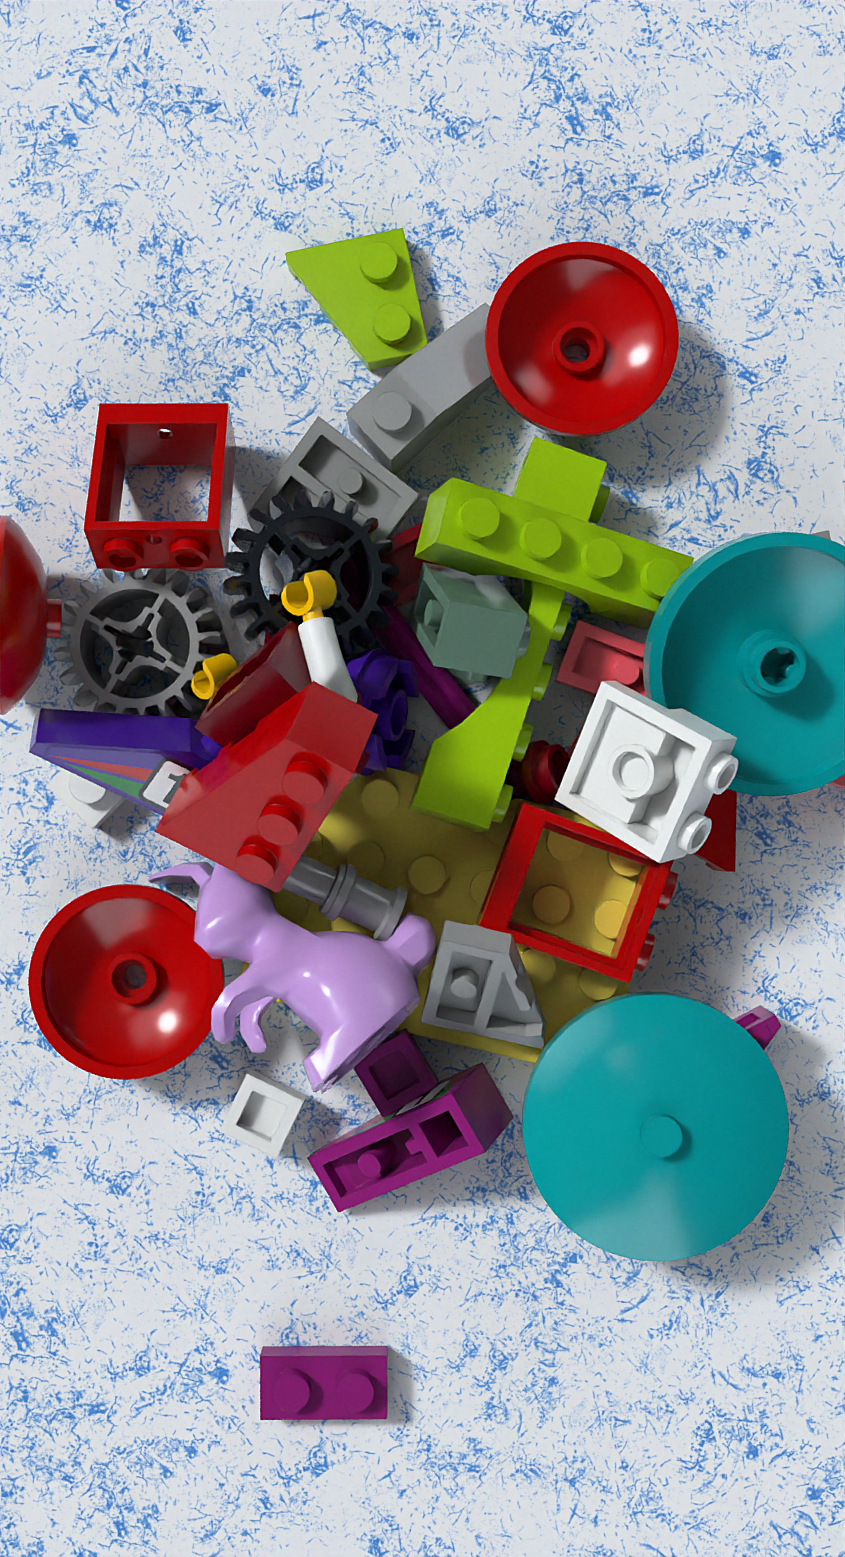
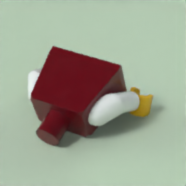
(278, 668)

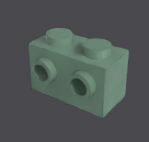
(468, 623)

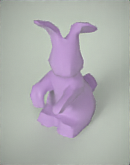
(334, 981)

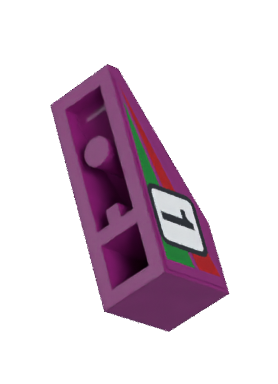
(414, 1141)

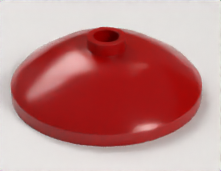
(589, 300)
(25, 614)
(90, 1005)

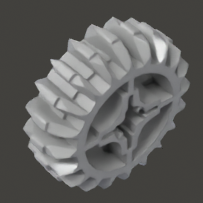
(93, 620)

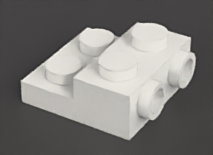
(647, 772)

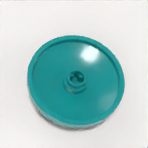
(760, 652)
(655, 1126)

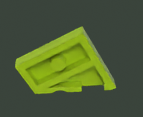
(366, 294)

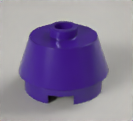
(384, 690)

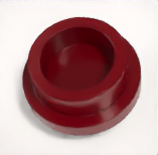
(542, 770)

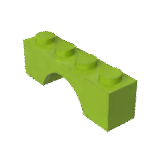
(506, 536)

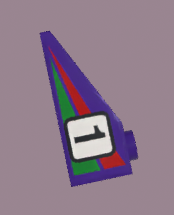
(124, 752)

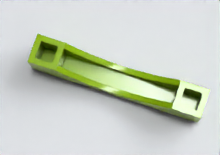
(469, 763)

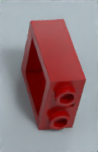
(133, 437)
(633, 942)

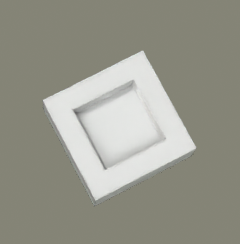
(87, 800)
(262, 1113)

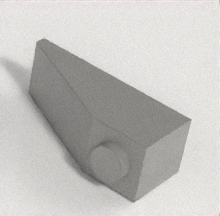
(423, 394)

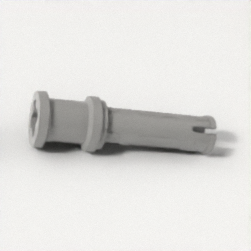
(348, 896)

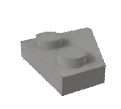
(333, 463)
(483, 987)

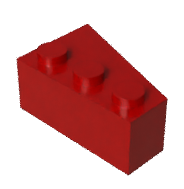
(272, 788)

